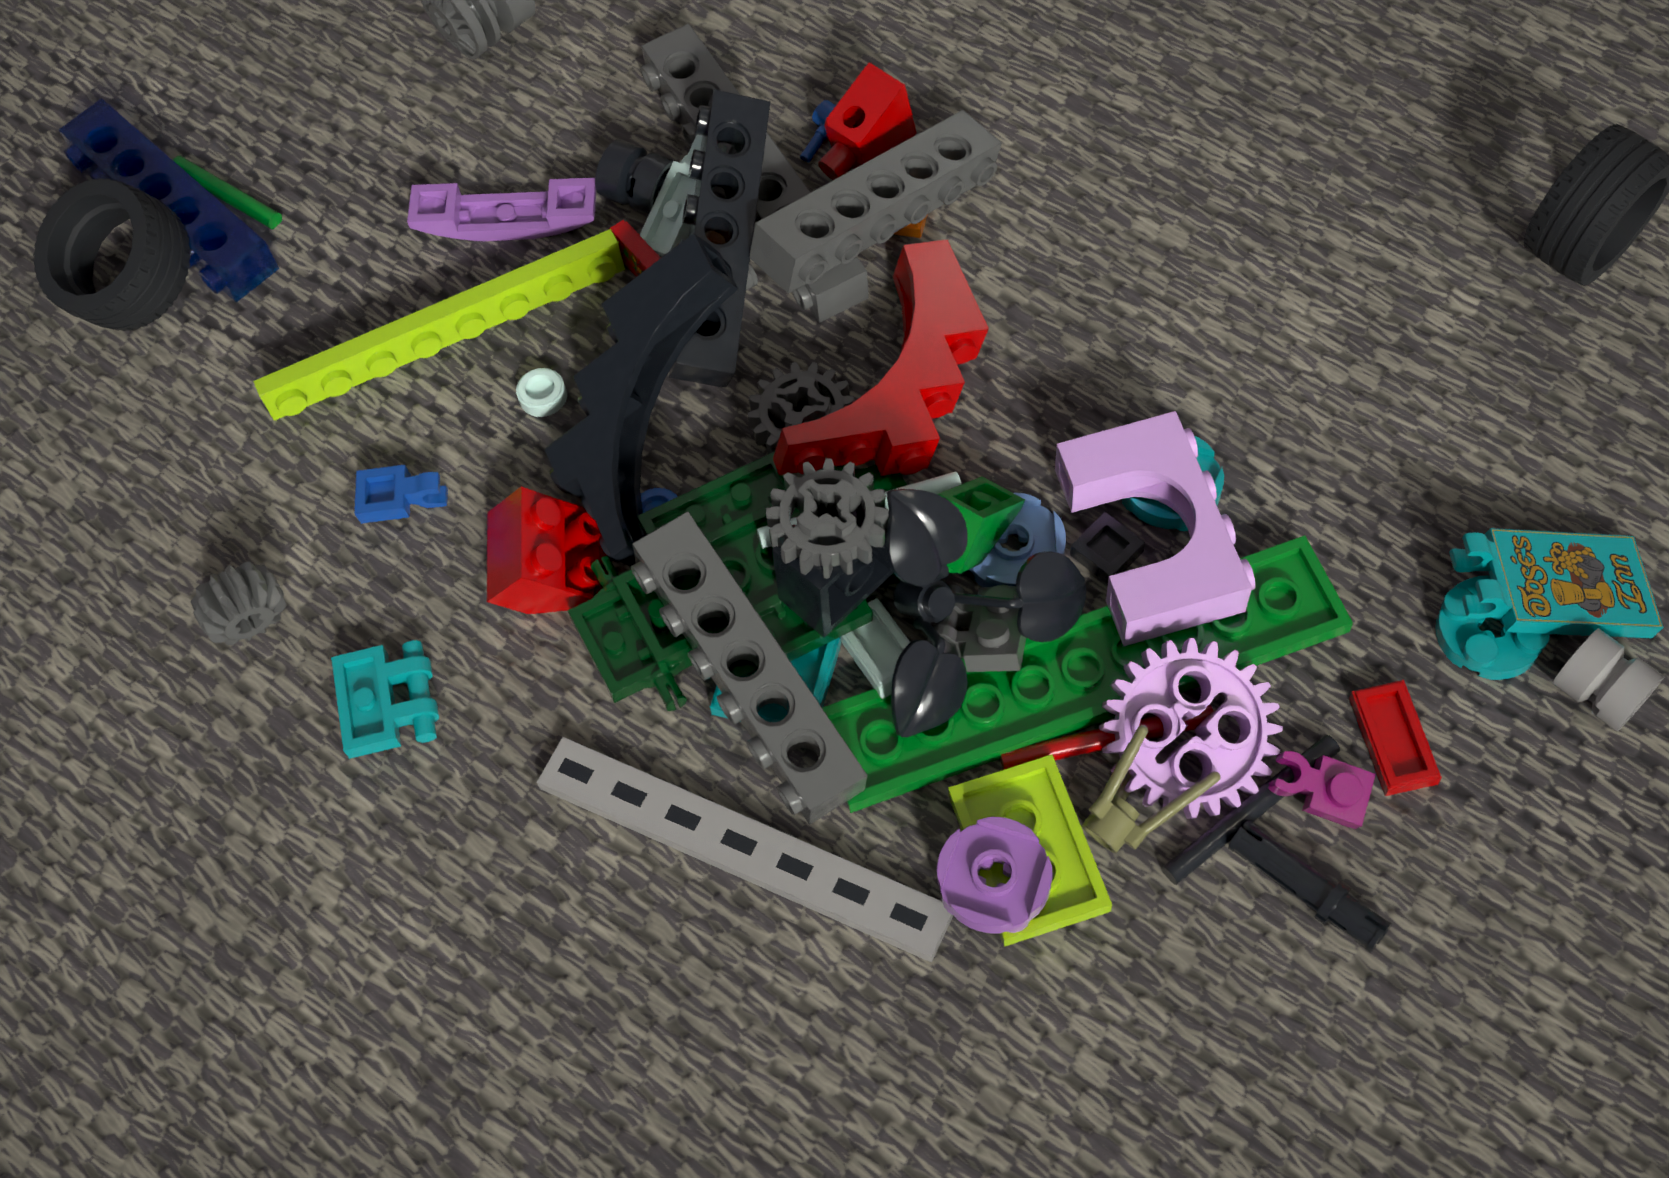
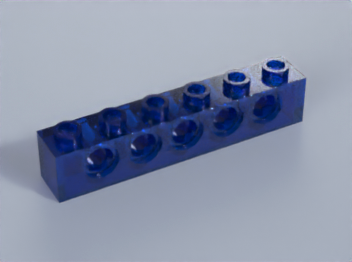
(221, 244)

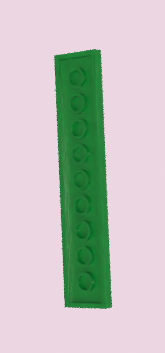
(1071, 677)

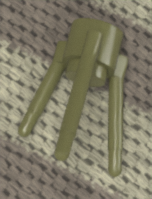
(1114, 818)

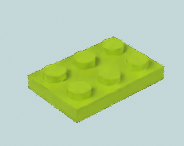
(1038, 799)

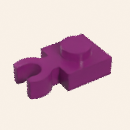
(1331, 788)

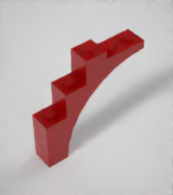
(896, 415)

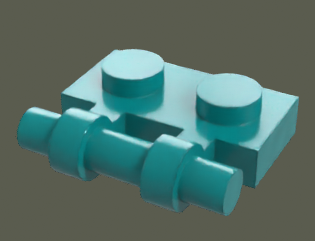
(367, 699)

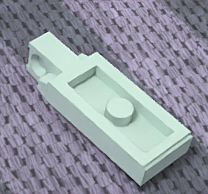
(664, 224)

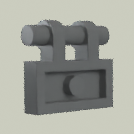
(993, 634)

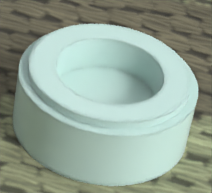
(541, 392)

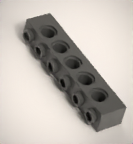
(874, 201)
(684, 550)

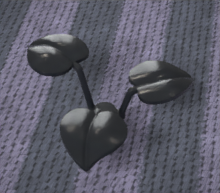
(920, 541)

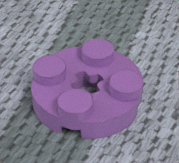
(1002, 907)

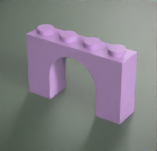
(1160, 463)

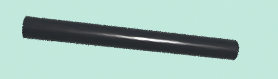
(1250, 809)

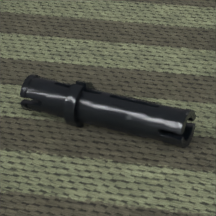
(1329, 900)

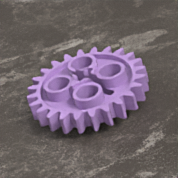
(1157, 693)

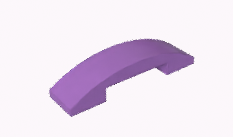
(502, 216)

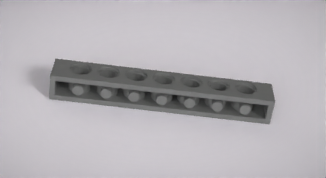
(686, 78)

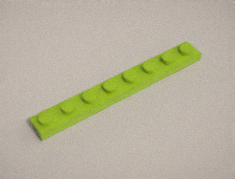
(440, 325)

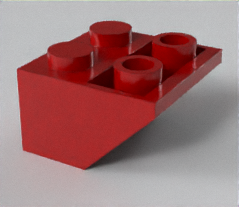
(541, 553)

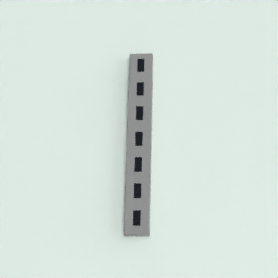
(747, 849)

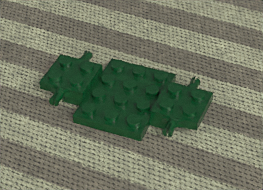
(624, 623)

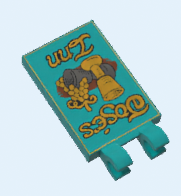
(1559, 583)

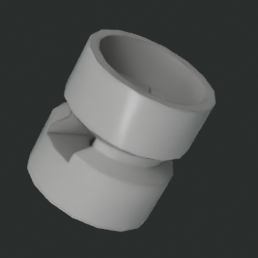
(1607, 679)

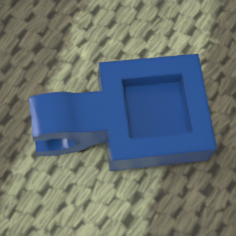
(390, 490)

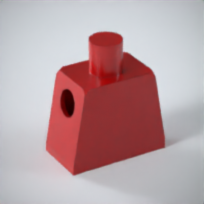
(867, 122)

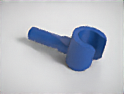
(819, 117)

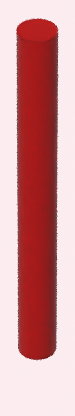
(1087, 742)

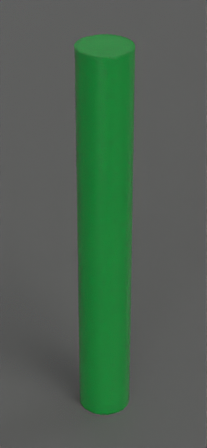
(230, 194)

